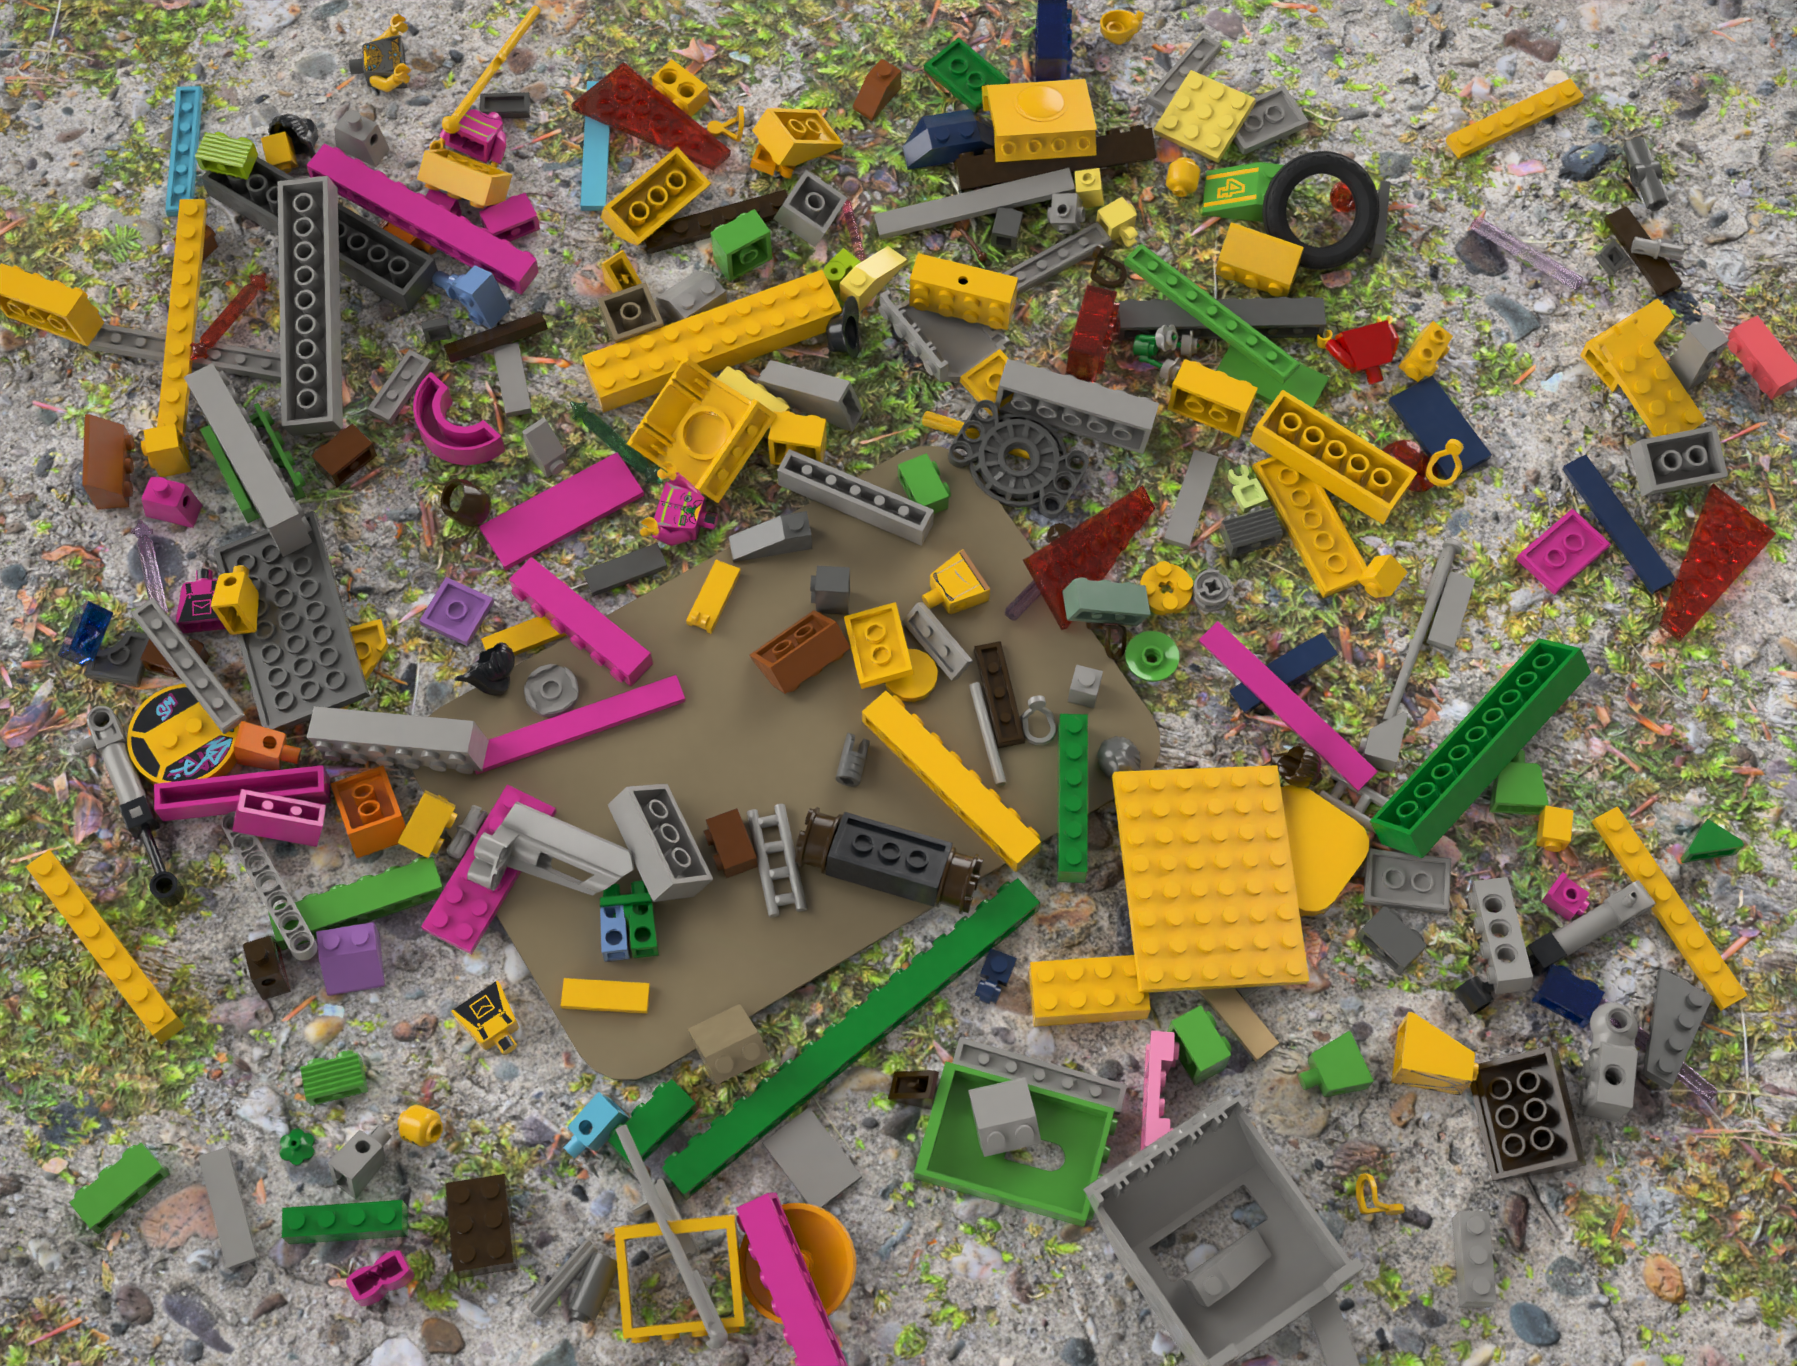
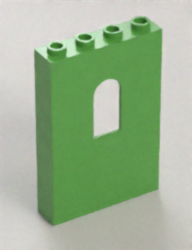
(955, 1160)

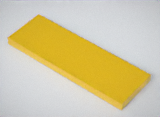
(1312, 526)

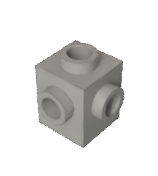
(1066, 213)

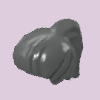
(1118, 755)

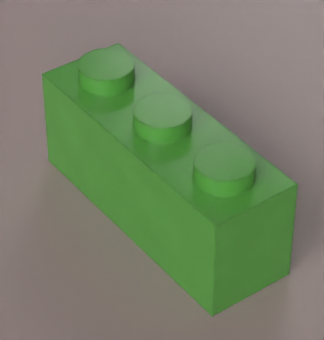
(118, 1187)

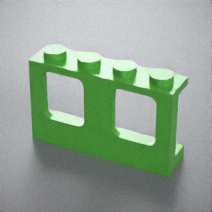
(281, 458)

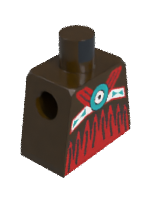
(266, 962)

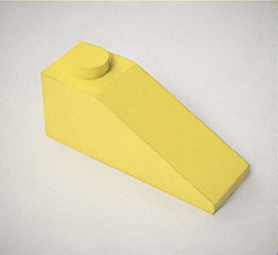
(871, 276)

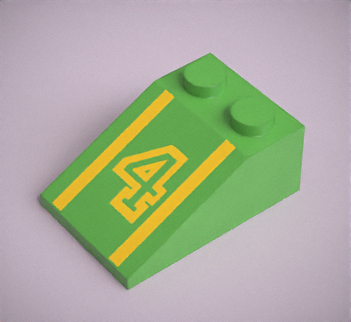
(1238, 191)

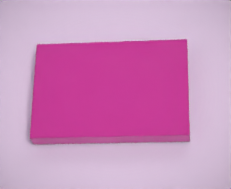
(1563, 551)

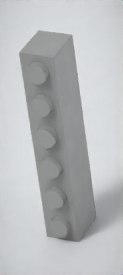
(855, 497)

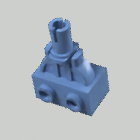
(477, 292)

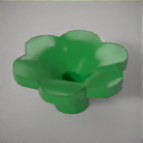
(299, 1152)

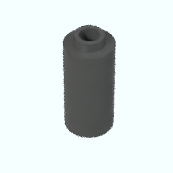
(593, 1288)

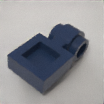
(997, 971)

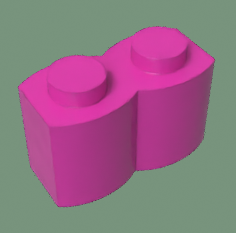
(373, 1282)

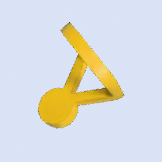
(717, 128)
(1454, 448)
(1392, 1209)

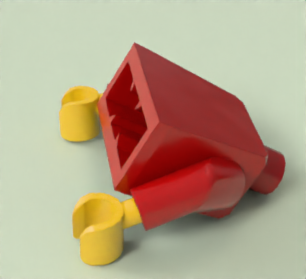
(1364, 348)

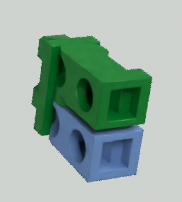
(625, 912)

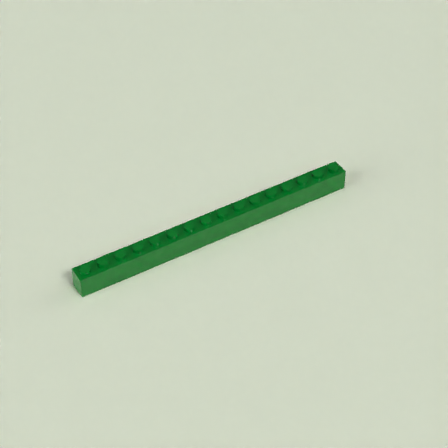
(850, 1039)

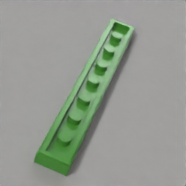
(1212, 313)

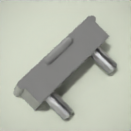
(672, 1209)

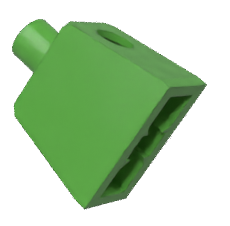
(1519, 788)
(1337, 1068)

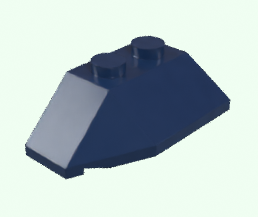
(944, 136)

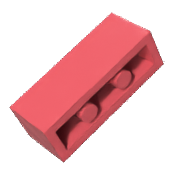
(1763, 357)

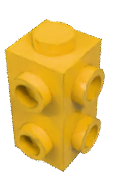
(1425, 352)

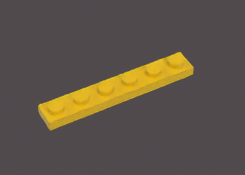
(1514, 118)

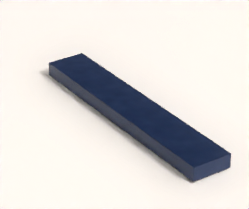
(1619, 524)

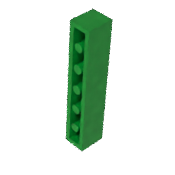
(1072, 798)

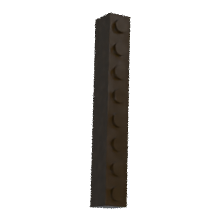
(1111, 151)

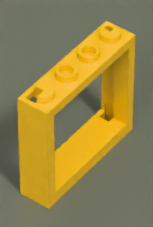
(672, 1330)

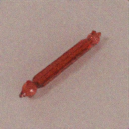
(228, 316)

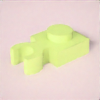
(1247, 492)

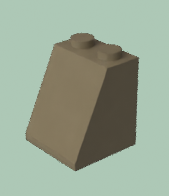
(728, 1044)

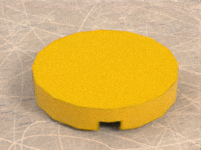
(918, 685)

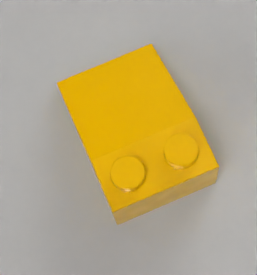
(795, 135)

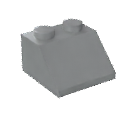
(693, 296)
(1004, 1117)

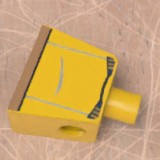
(956, 585)

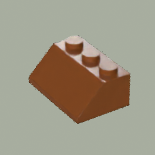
(107, 463)
(800, 651)

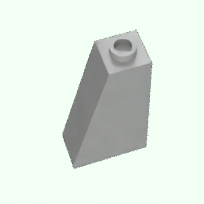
(814, 393)

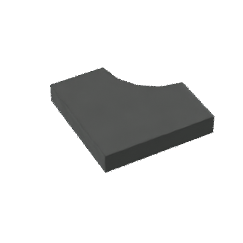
(121, 662)

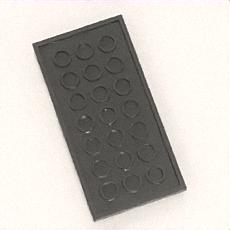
(302, 636)

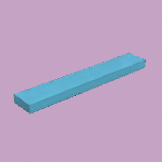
(183, 147)
(595, 163)

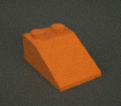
(369, 811)

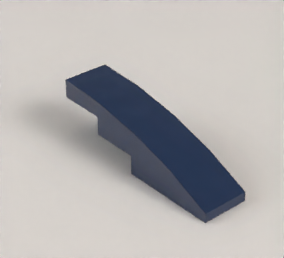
(1291, 668)

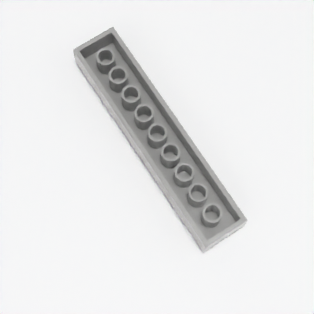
(309, 306)

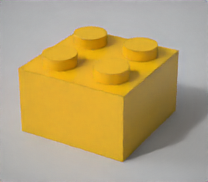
(798, 433)

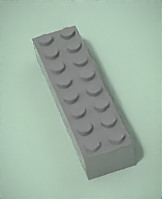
(250, 459)

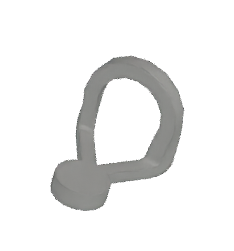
(1038, 703)

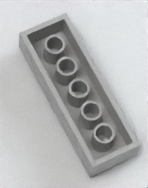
(1077, 405)
(398, 739)

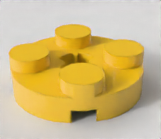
(1167, 574)

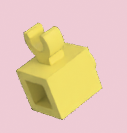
(1089, 187)
(1119, 220)

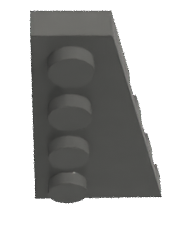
(1673, 1026)

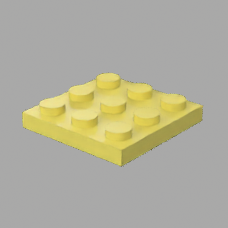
(1204, 116)

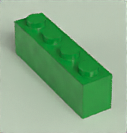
(345, 1222)

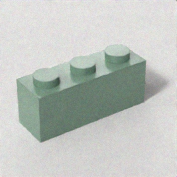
(1106, 602)

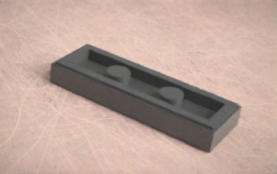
(625, 569)

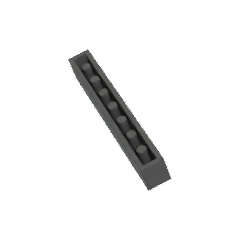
(1271, 317)

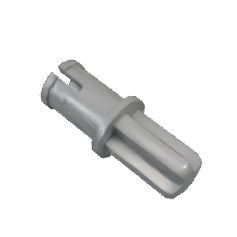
(1657, 248)
(466, 832)

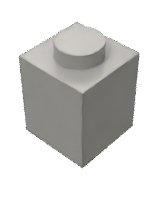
(1085, 686)

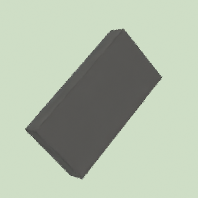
(506, 104)

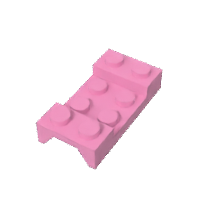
(1159, 1058)

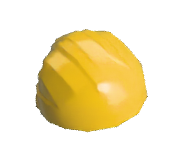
(1120, 25)

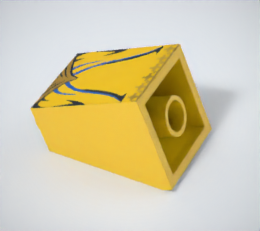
(1431, 1058)

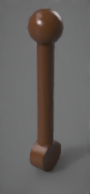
(982, 256)

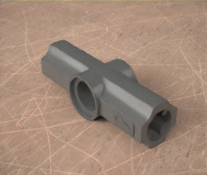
(1646, 173)

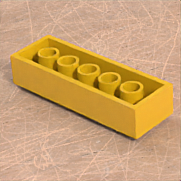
(1332, 456)

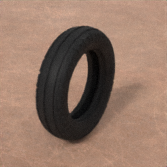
(1363, 192)

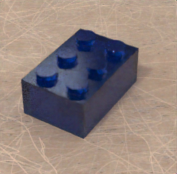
(1053, 41)

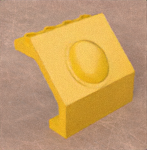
(1041, 120)
(701, 429)

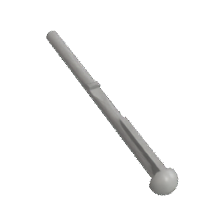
(1432, 595)
(693, 1280)

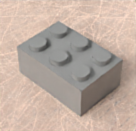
(1678, 461)

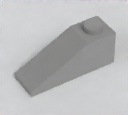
(1227, 1269)

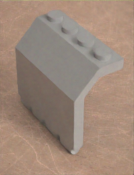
(943, 343)

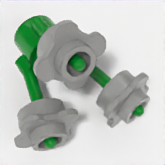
(1165, 338)

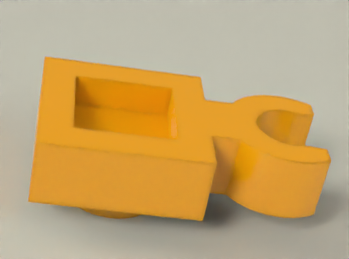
(763, 162)

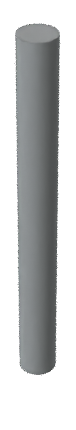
(987, 734)

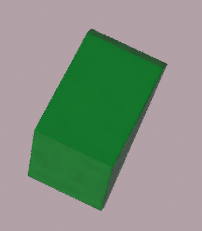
(1711, 842)

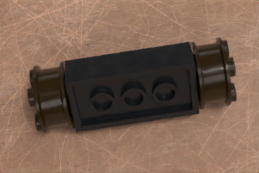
(889, 859)

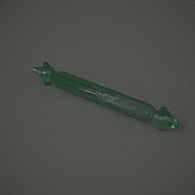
(615, 442)

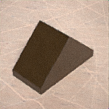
(914, 1088)

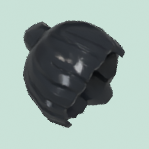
(301, 130)
(491, 671)

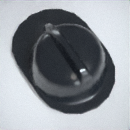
(843, 329)

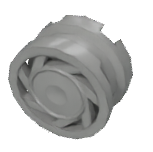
(1211, 590)

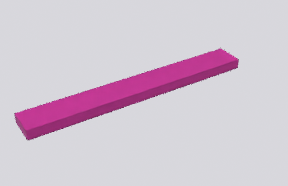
(1288, 706)
(582, 722)

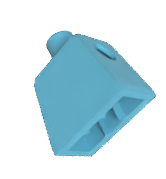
(603, 1116)

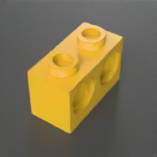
(678, 84)

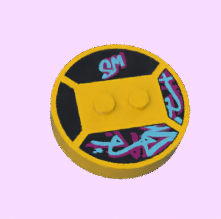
(177, 739)

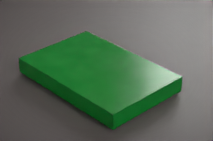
(964, 73)

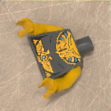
(384, 59)

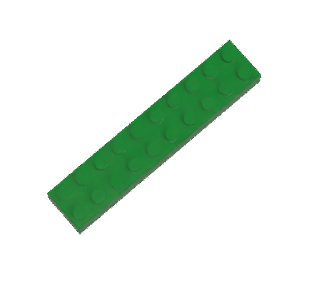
(1480, 747)

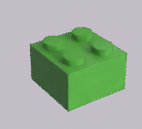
(741, 245)
(1200, 1045)

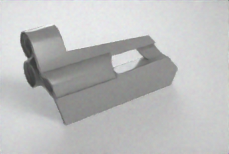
(530, 841)

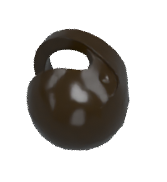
(474, 506)

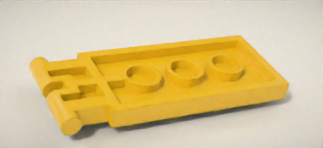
(1648, 380)

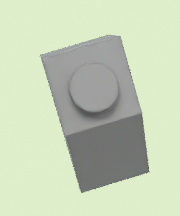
(544, 448)
(1384, 743)

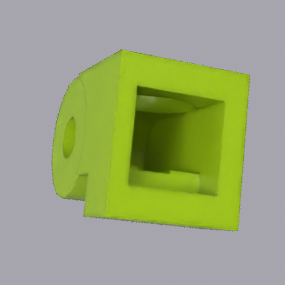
(839, 267)

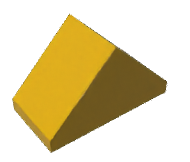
(619, 272)

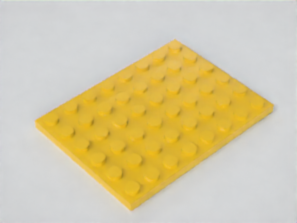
(1209, 879)

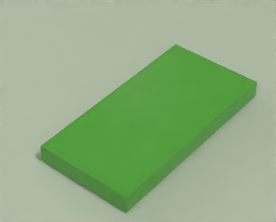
(1303, 384)

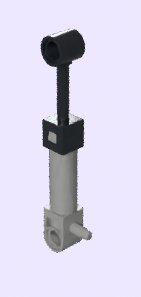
(134, 804)
(1556, 946)

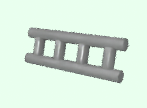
(1357, 813)
(768, 875)

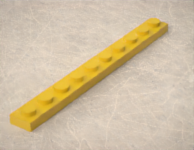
(182, 313)

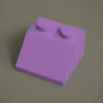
(351, 958)

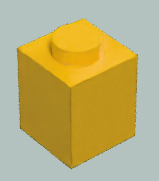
(280, 151)
(1382, 576)
(1554, 828)

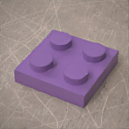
(456, 611)

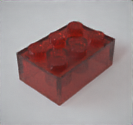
(1093, 334)

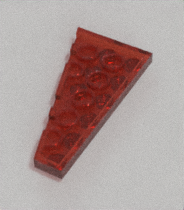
(639, 109)
(1087, 549)
(1717, 553)

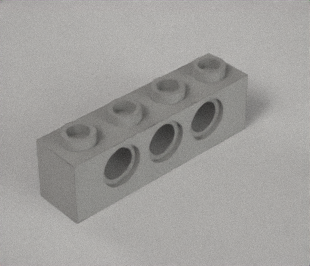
(1497, 895)

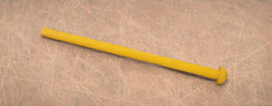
(451, 124)

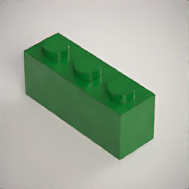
(655, 1120)

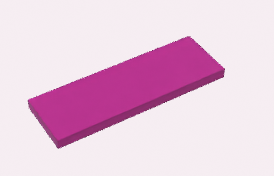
(561, 511)

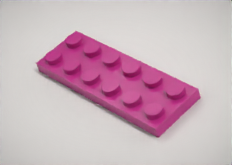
(466, 907)

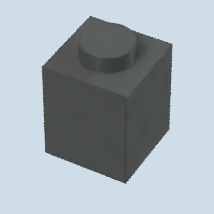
(1006, 228)

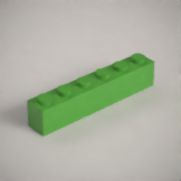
(367, 898)

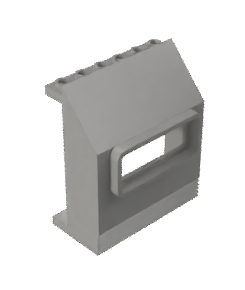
(1182, 1179)

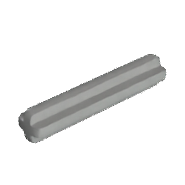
(562, 1278)

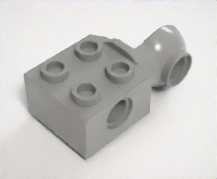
(1610, 1064)

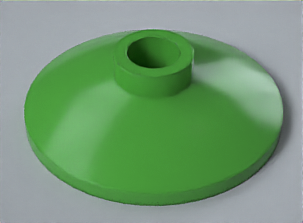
(1153, 645)

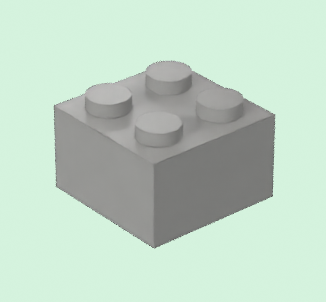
(810, 208)

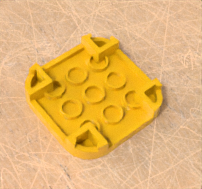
(1323, 848)

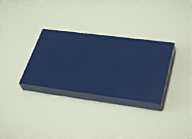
(1434, 421)

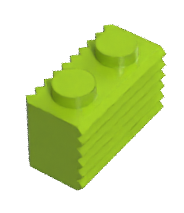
(226, 155)

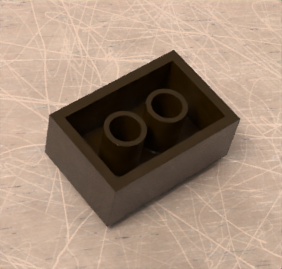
(481, 1226)

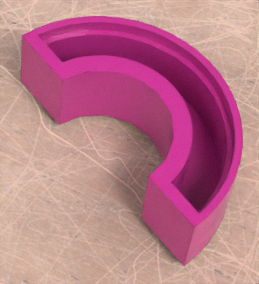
(447, 441)

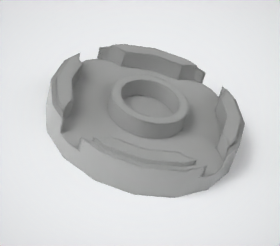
(551, 690)

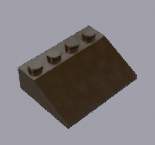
(1526, 1115)

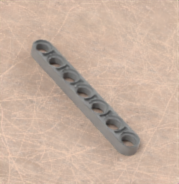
(274, 894)

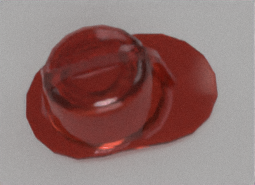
(1411, 455)

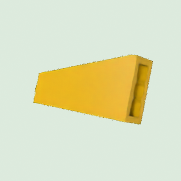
(1652, 321)

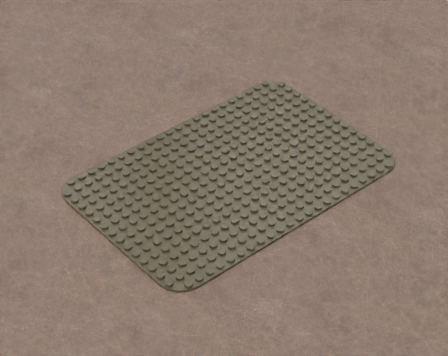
(759, 748)

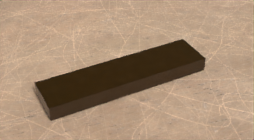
(1656, 271)
(495, 337)
(999, 694)

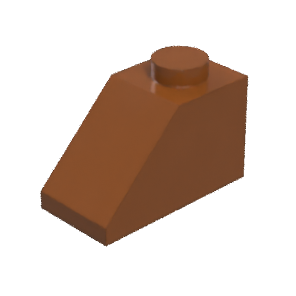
(878, 89)

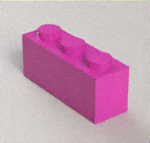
(279, 818)

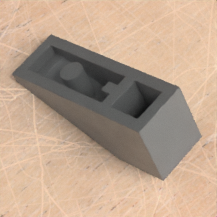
(774, 537)

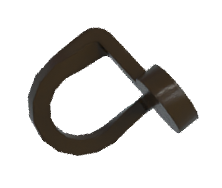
(1098, 254)
(1122, 638)

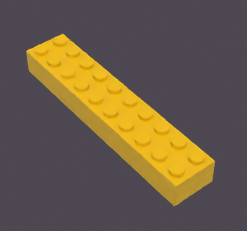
(712, 339)

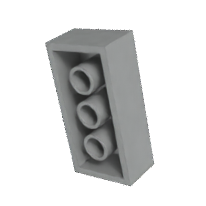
(660, 842)

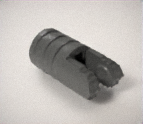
(851, 762)

